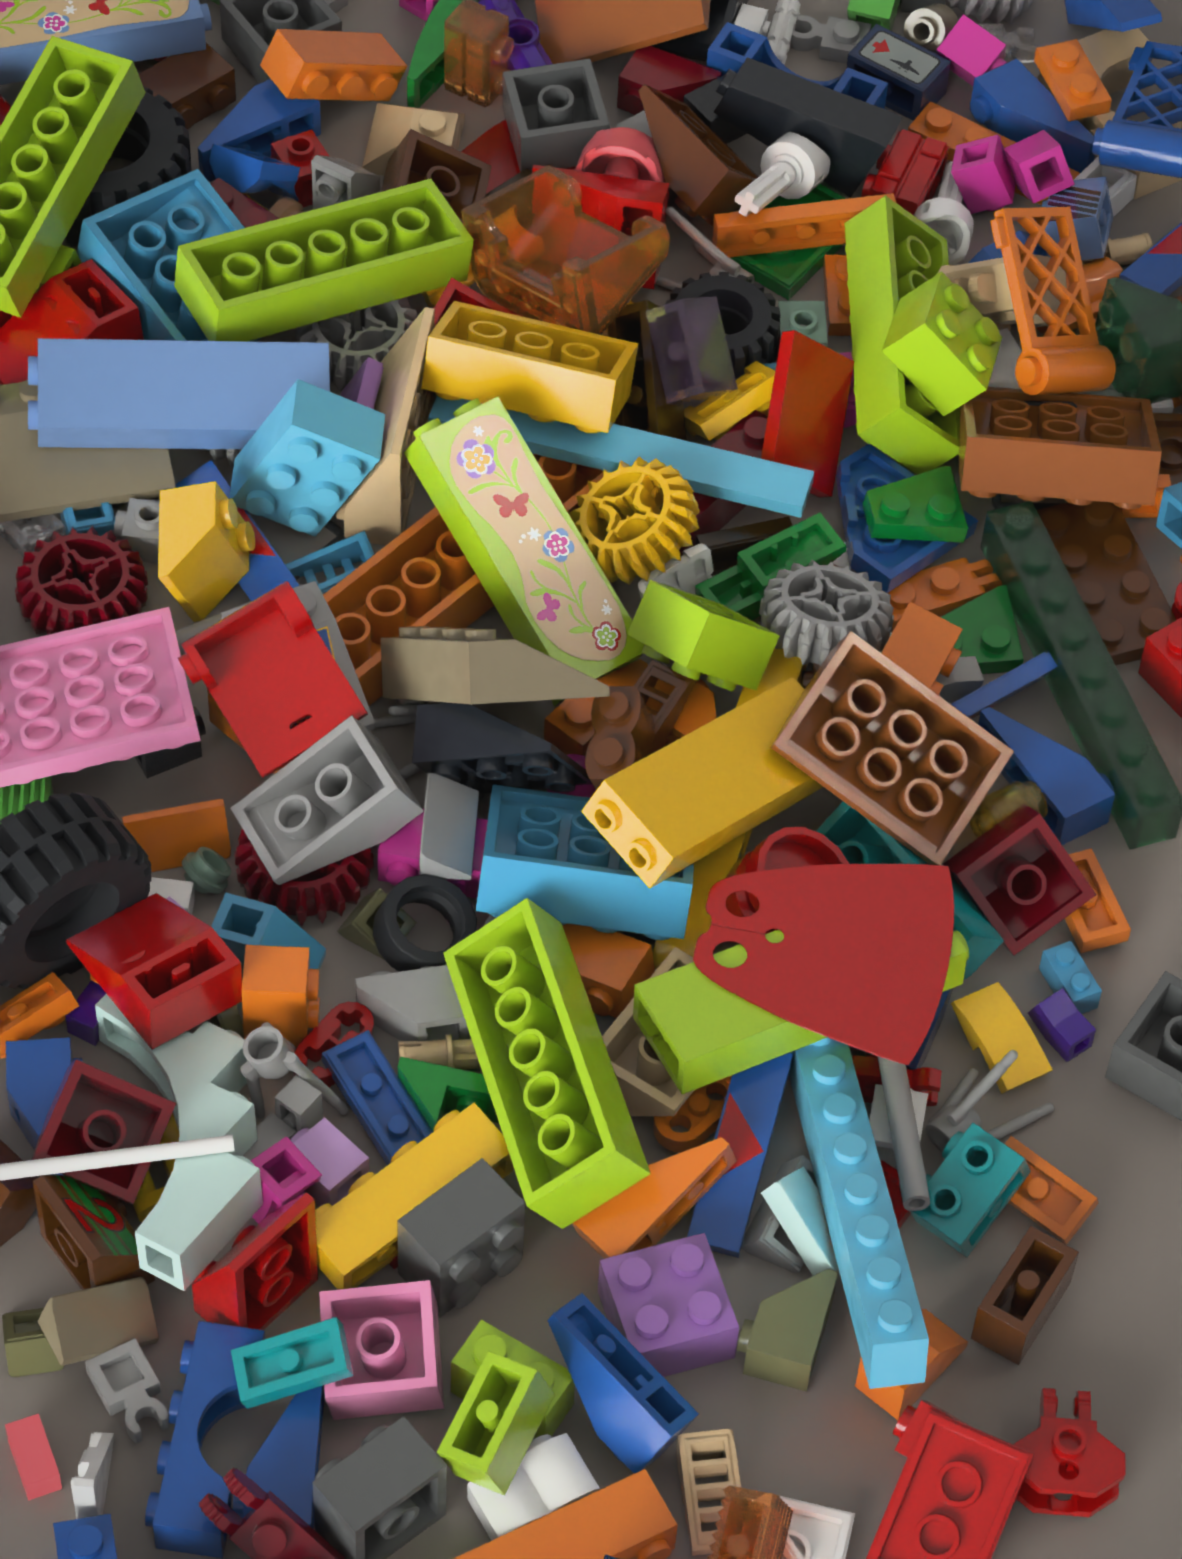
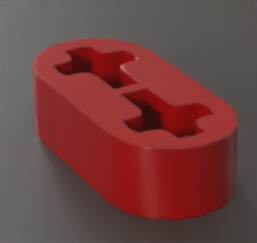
(328, 1033)

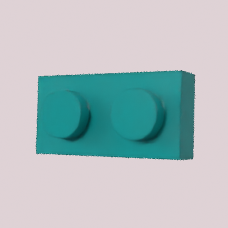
(292, 1363)

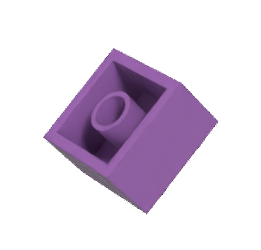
(670, 1304)

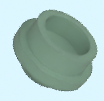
(206, 870)

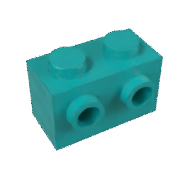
(971, 1188)

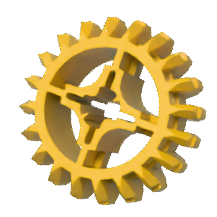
(629, 509)

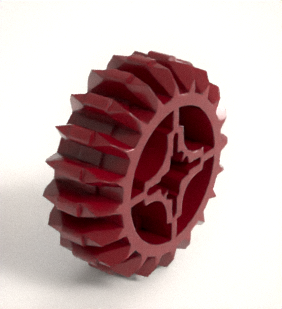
(80, 581)
(308, 894)

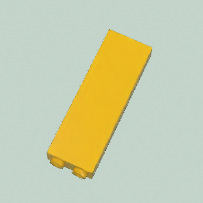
(701, 789)

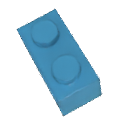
(1066, 969)

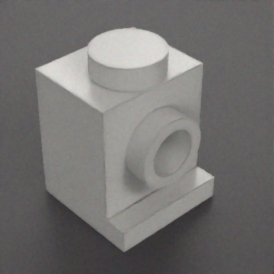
(140, 527)

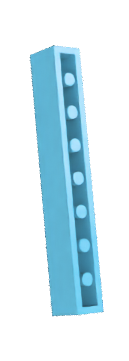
(859, 1215)

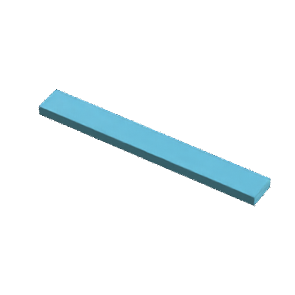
(705, 468)

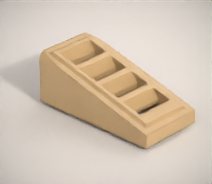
(704, 1456)

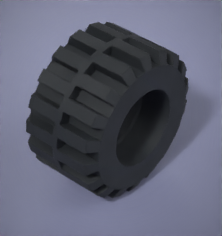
(746, 315)

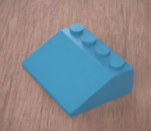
(139, 247)
(555, 856)

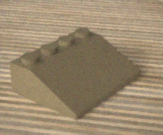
(54, 478)
(475, 669)

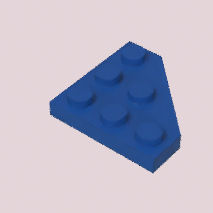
(883, 559)

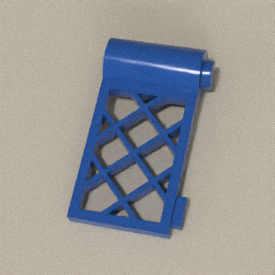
(1153, 143)

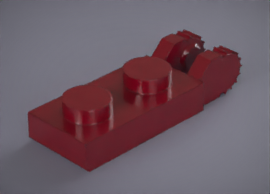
(269, 1528)

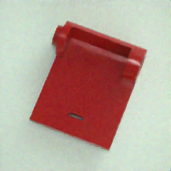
(268, 674)

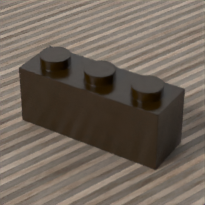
(647, 401)

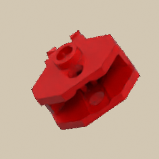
(1070, 1460)

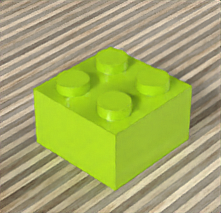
(943, 343)
(702, 637)

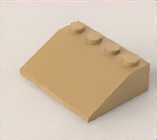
(385, 495)

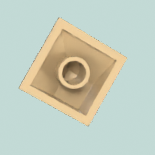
(393, 123)

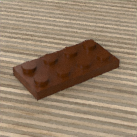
(1109, 575)

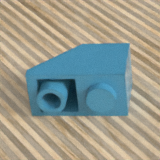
(252, 922)

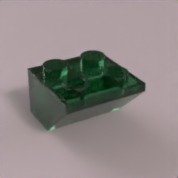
(1145, 340)

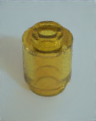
(1005, 801)

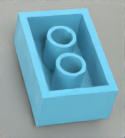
(307, 458)

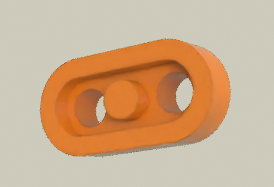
(697, 1114)

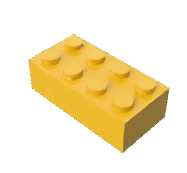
(530, 366)

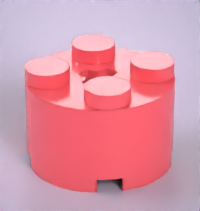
(622, 154)

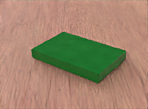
(790, 270)

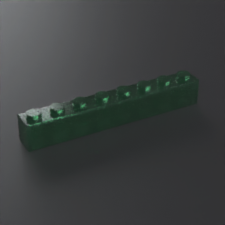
(1086, 679)

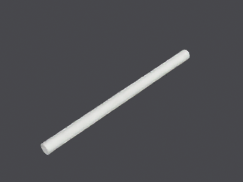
(116, 1157)

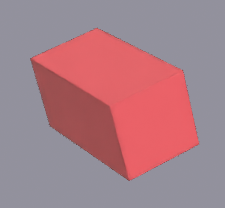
(33, 1456)

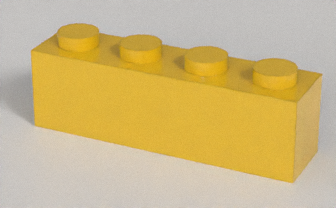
(361, 1229)

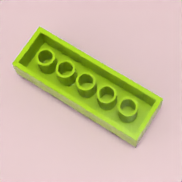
(54, 154)
(886, 259)
(323, 263)
(545, 1064)

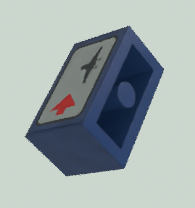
(910, 70)

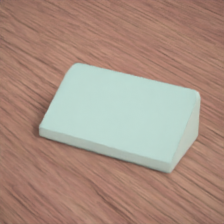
(801, 1215)

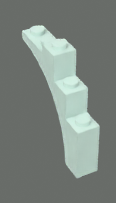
(205, 1194)

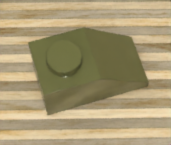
(788, 1332)

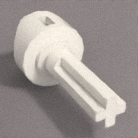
(789, 170)
(949, 217)

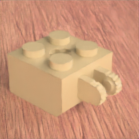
(990, 292)

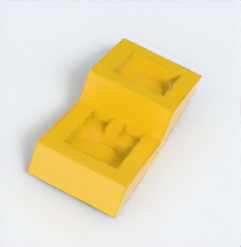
(996, 1027)

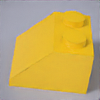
(201, 546)

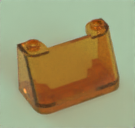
(554, 260)

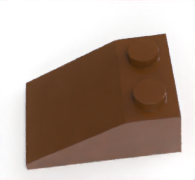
(694, 157)

